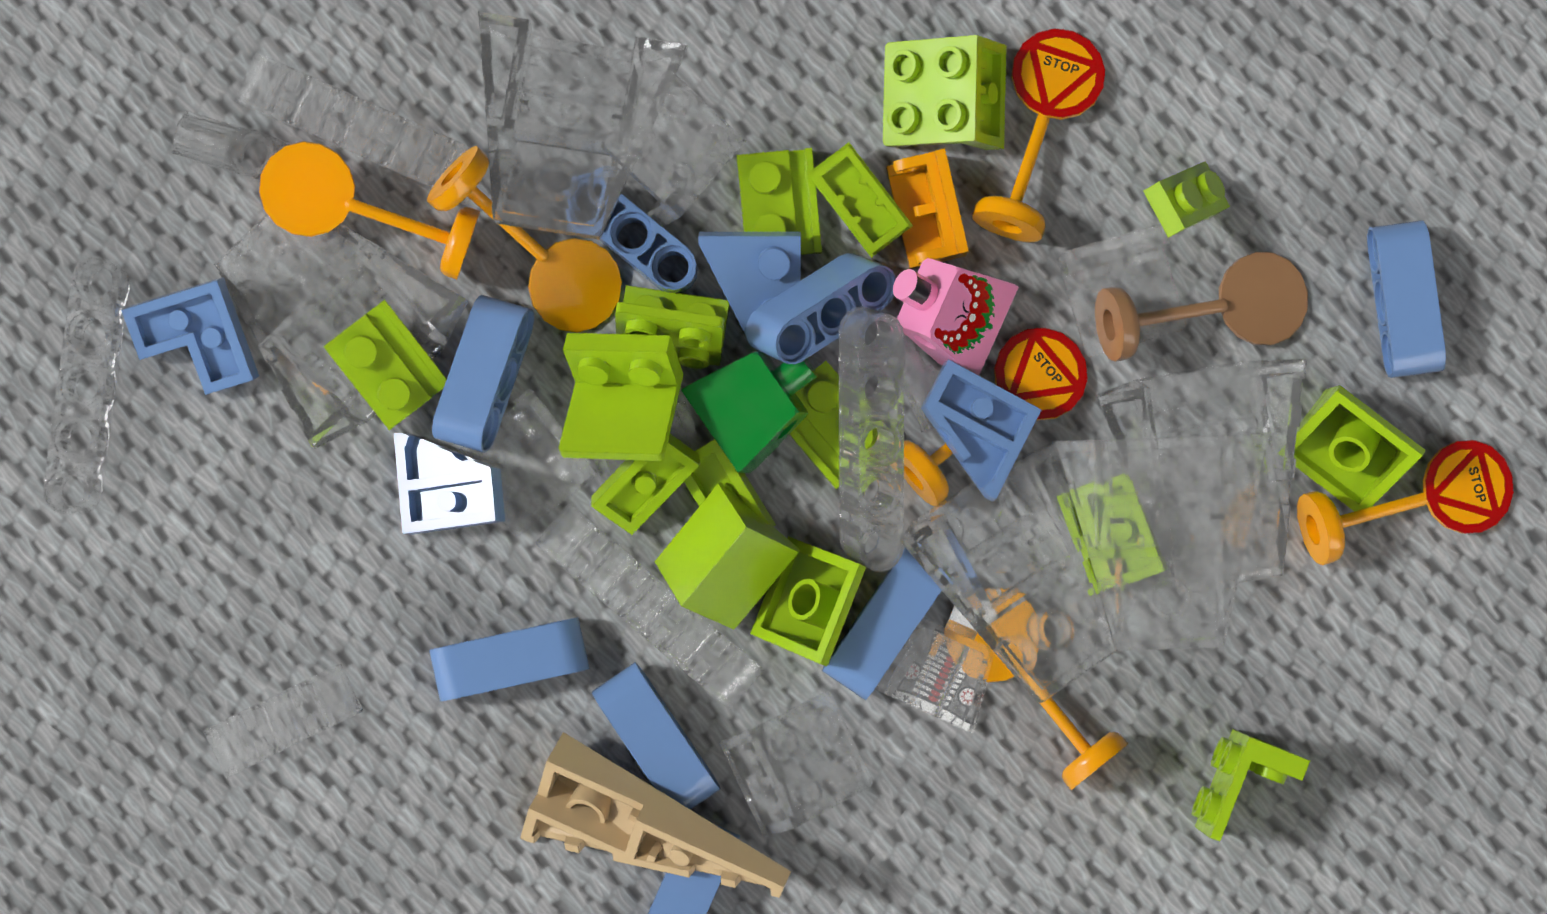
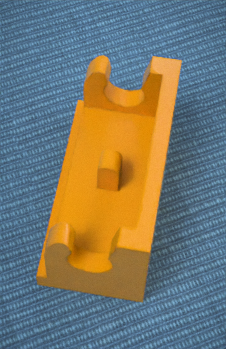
(928, 199)

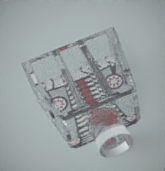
(941, 671)

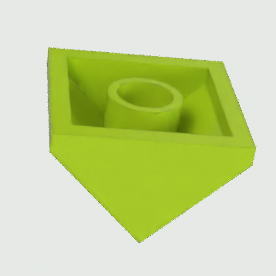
(1352, 449)
(724, 559)
(809, 603)

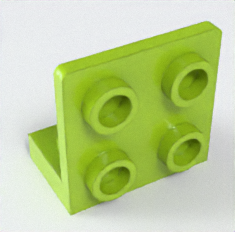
(945, 92)
(692, 321)
(620, 396)
(1233, 760)

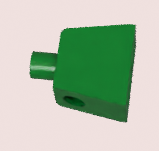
(751, 406)

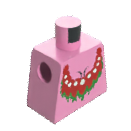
(952, 311)

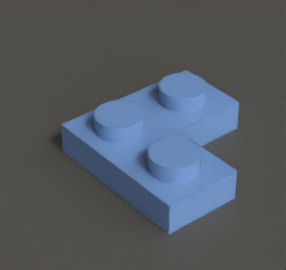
(203, 321)

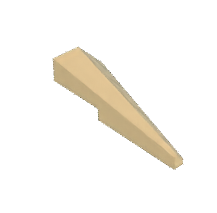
(609, 809)

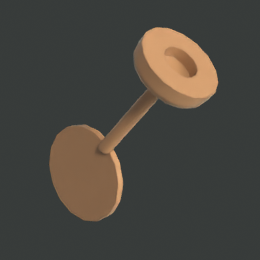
(1258, 298)

